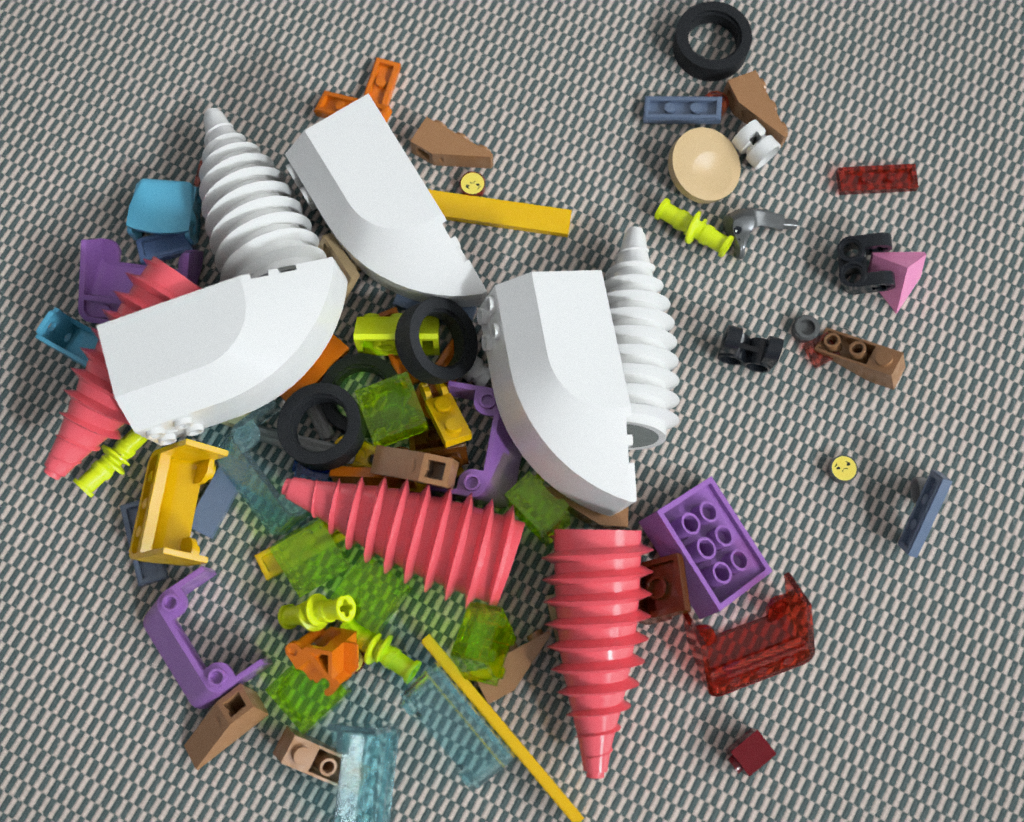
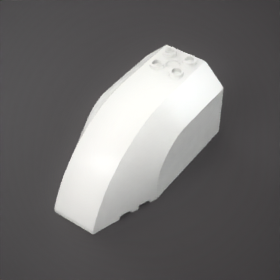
(380, 206)
(221, 348)
(562, 383)

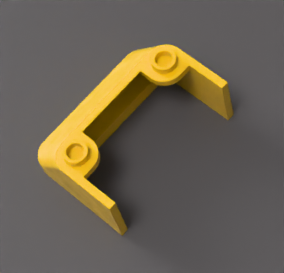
(170, 503)

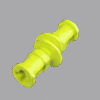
(693, 227)
(110, 462)
(317, 612)
(381, 651)

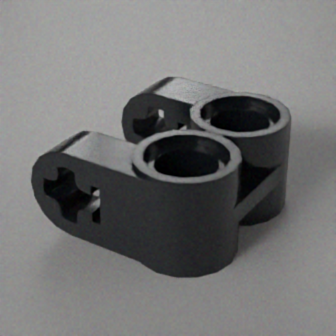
(869, 281)
(753, 353)

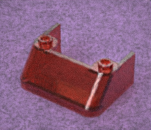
(756, 648)

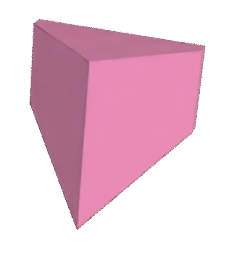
(907, 271)

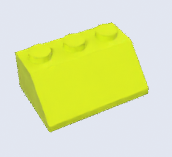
(376, 334)

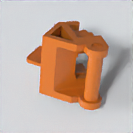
(332, 658)

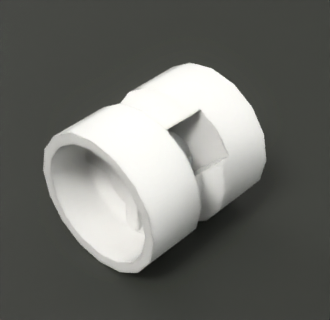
(764, 147)

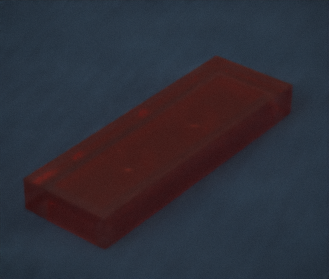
(877, 179)

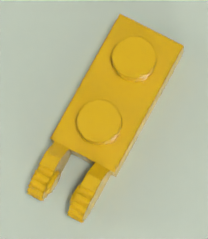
(445, 415)

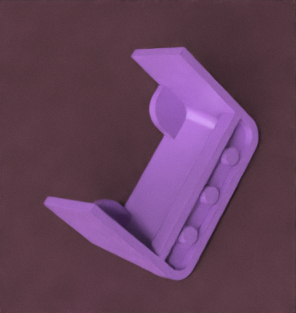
(501, 459)
(199, 683)

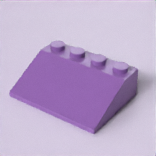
(714, 544)

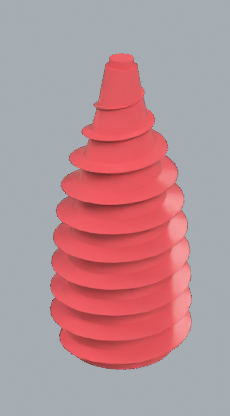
(93, 410)
(422, 533)
(597, 631)

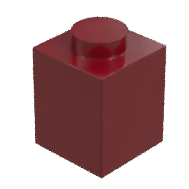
(749, 752)

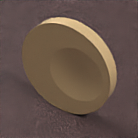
(704, 165)

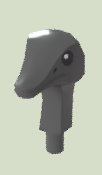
(744, 220)

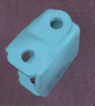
(165, 209)
(76, 335)

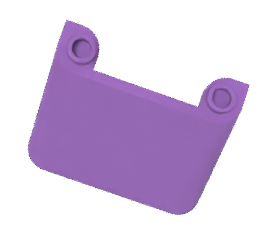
(104, 273)

